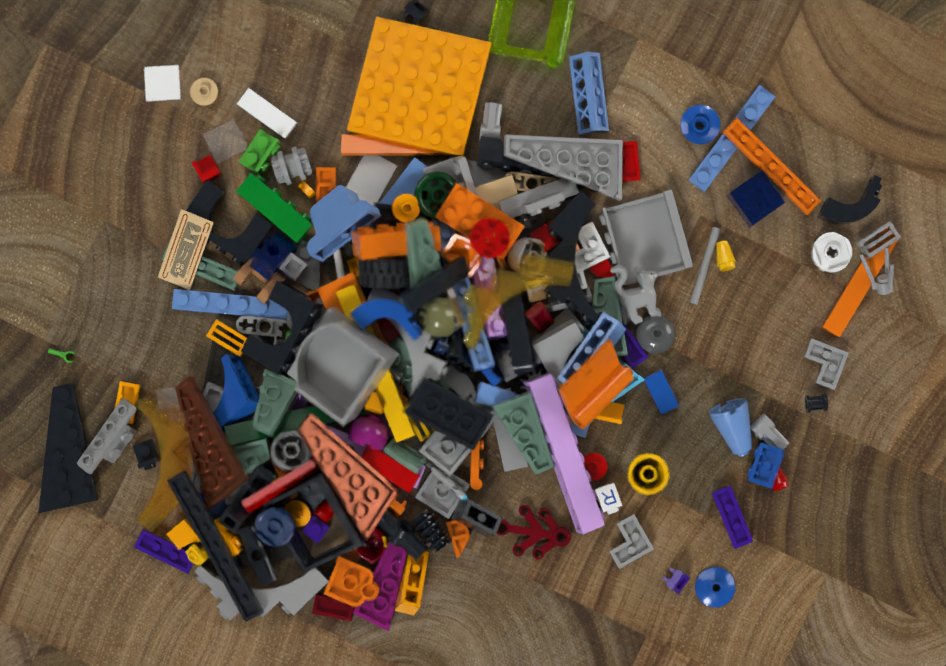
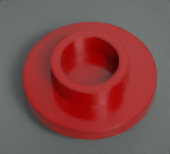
(595, 465)

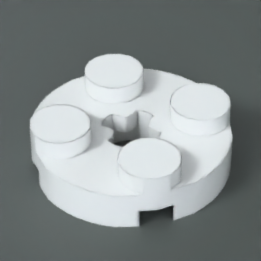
(820, 250)

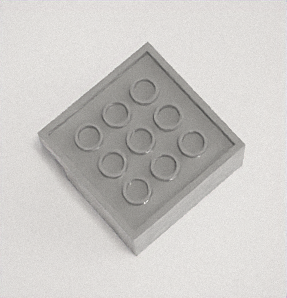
(340, 366)

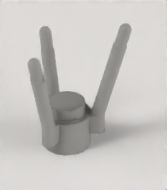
(884, 282)

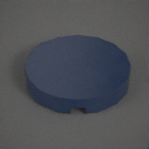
(275, 526)

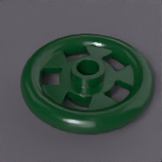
(424, 185)

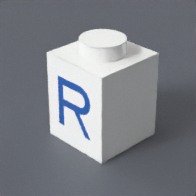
(608, 498)

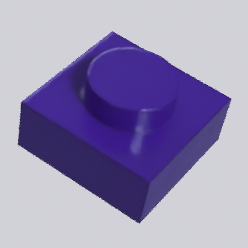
(316, 529)

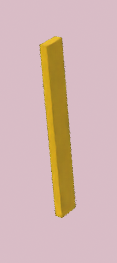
(387, 388)

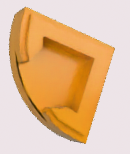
(306, 189)

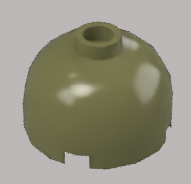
(438, 317)

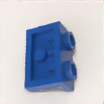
(765, 465)

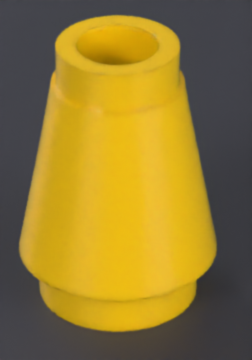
(725, 257)

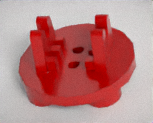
(484, 229)

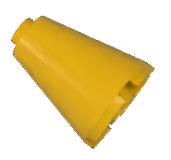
(656, 477)

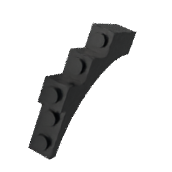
(566, 230)

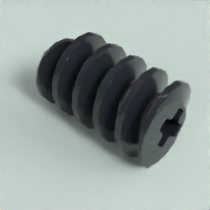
(431, 531)

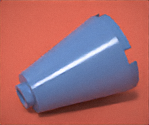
(734, 425)

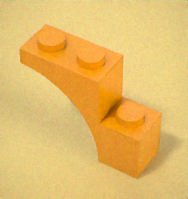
(184, 534)

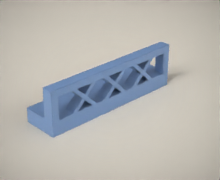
(592, 91)

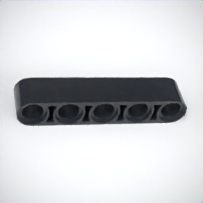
(518, 335)

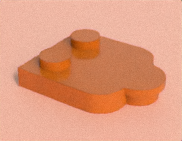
(351, 583)

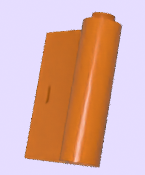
(595, 385)

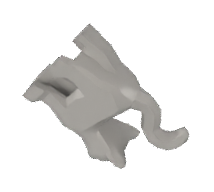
(637, 297)

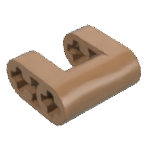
(246, 272)

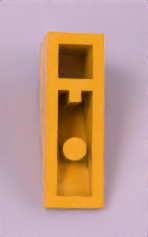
(411, 585)

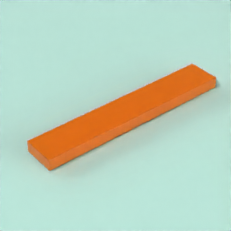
(370, 146)
(772, 166)
(856, 289)

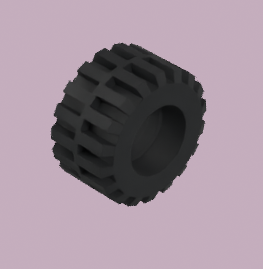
(384, 272)

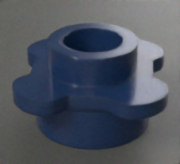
(440, 345)

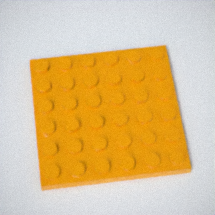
(419, 86)

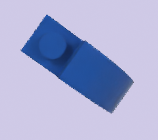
(373, 310)

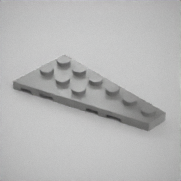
(583, 161)

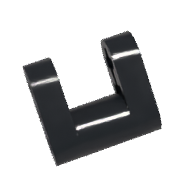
(456, 353)

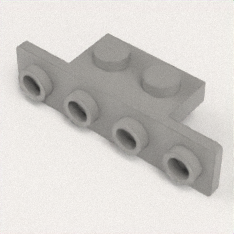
(538, 198)
(110, 439)

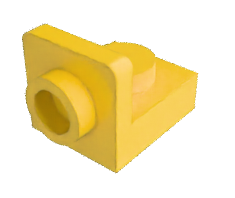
(196, 555)

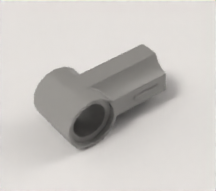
(491, 121)
(765, 430)

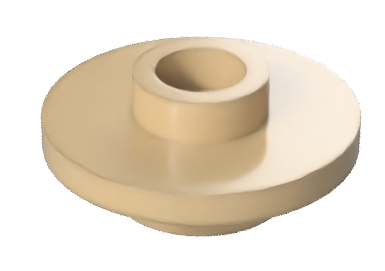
(204, 91)

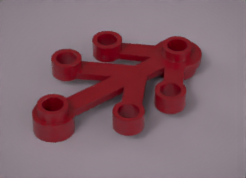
(537, 533)

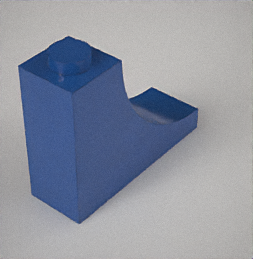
(239, 394)

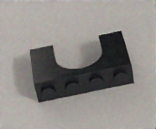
(240, 246)
(303, 312)

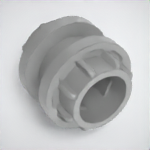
(291, 165)

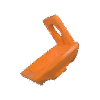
(461, 246)

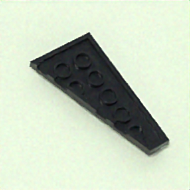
(62, 479)

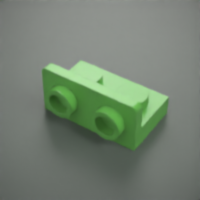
(260, 152)

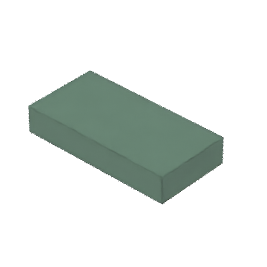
(405, 455)

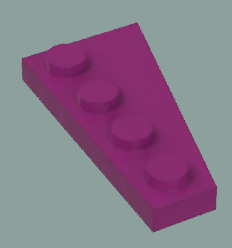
(388, 578)

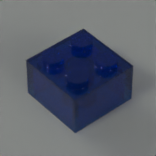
(755, 199)

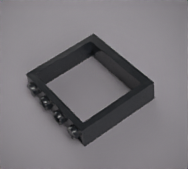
(298, 546)

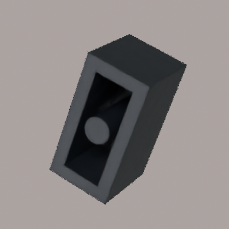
(477, 518)

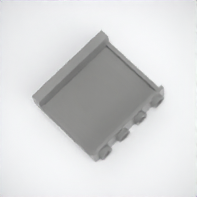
(646, 236)

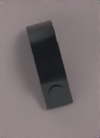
(842, 214)
(236, 513)

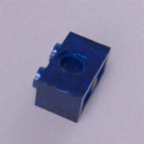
(272, 255)

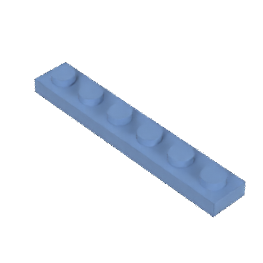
(724, 147)
(226, 304)

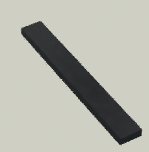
(215, 546)

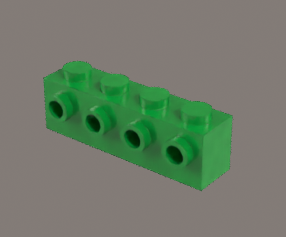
(274, 208)

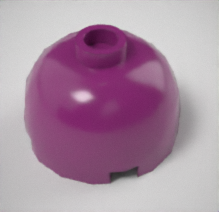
(369, 431)

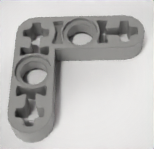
(273, 332)

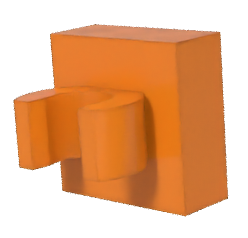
(397, 508)

